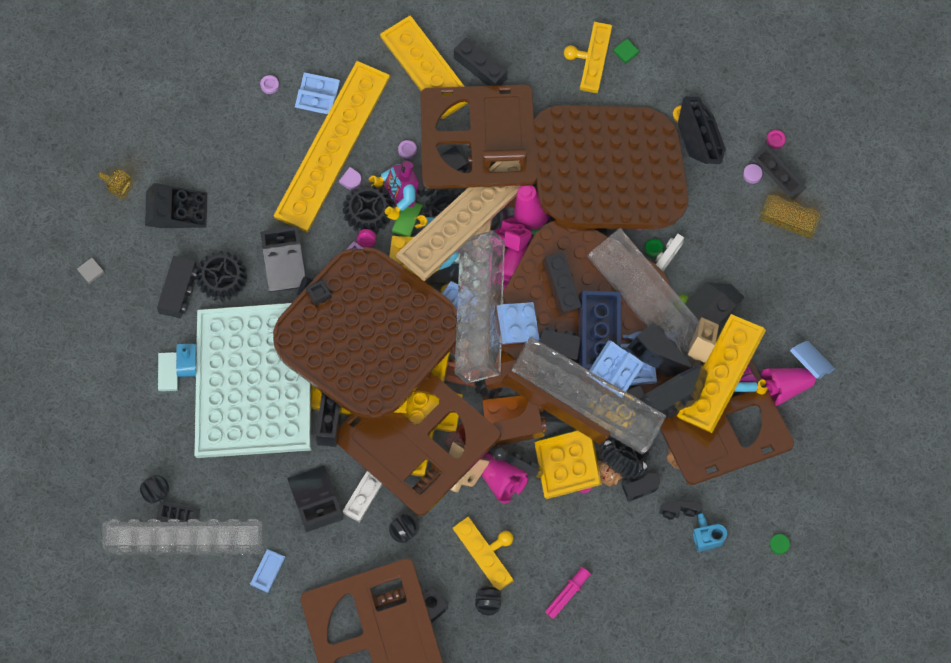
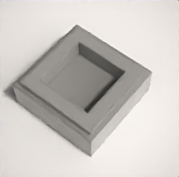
(90, 270)

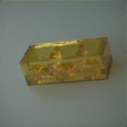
(790, 216)

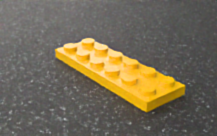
(420, 59)
(724, 369)

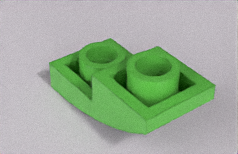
(405, 223)

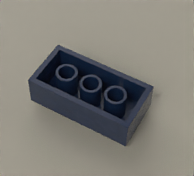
(597, 323)

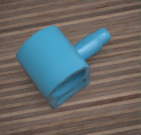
(186, 360)
(703, 537)

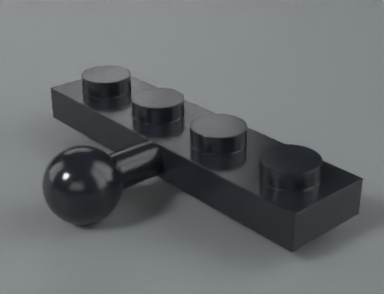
(501, 454)

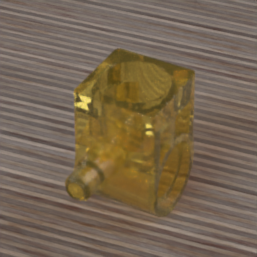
(118, 183)

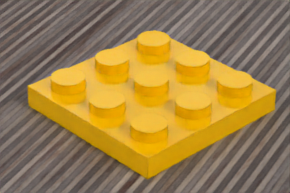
(567, 464)

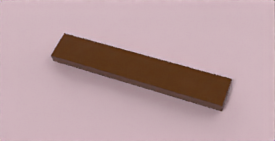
(555, 407)

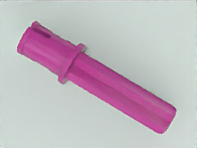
(567, 593)

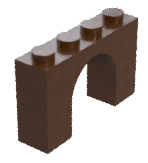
(524, 427)

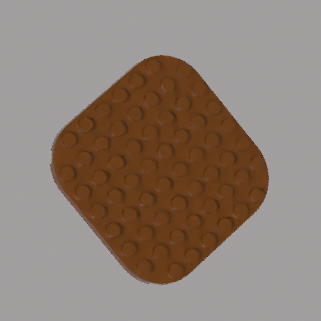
(609, 167)
(531, 283)
(372, 336)

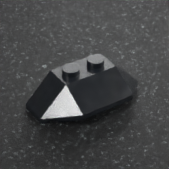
(700, 132)
(714, 301)
(677, 392)

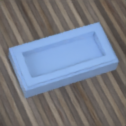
(267, 570)

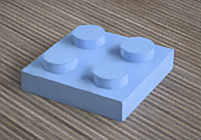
(517, 322)

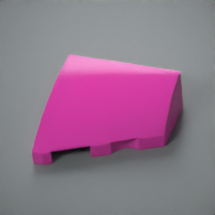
(514, 234)

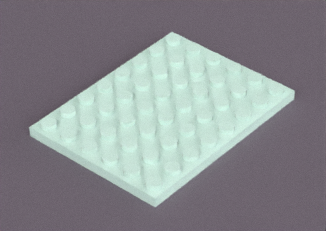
(243, 389)

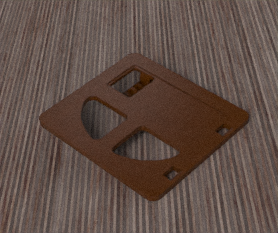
(496, 134)
(396, 447)
(699, 449)
(390, 635)

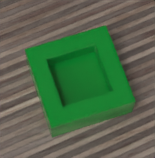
(626, 51)

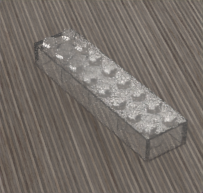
(645, 290)
(477, 315)
(590, 395)
(183, 537)

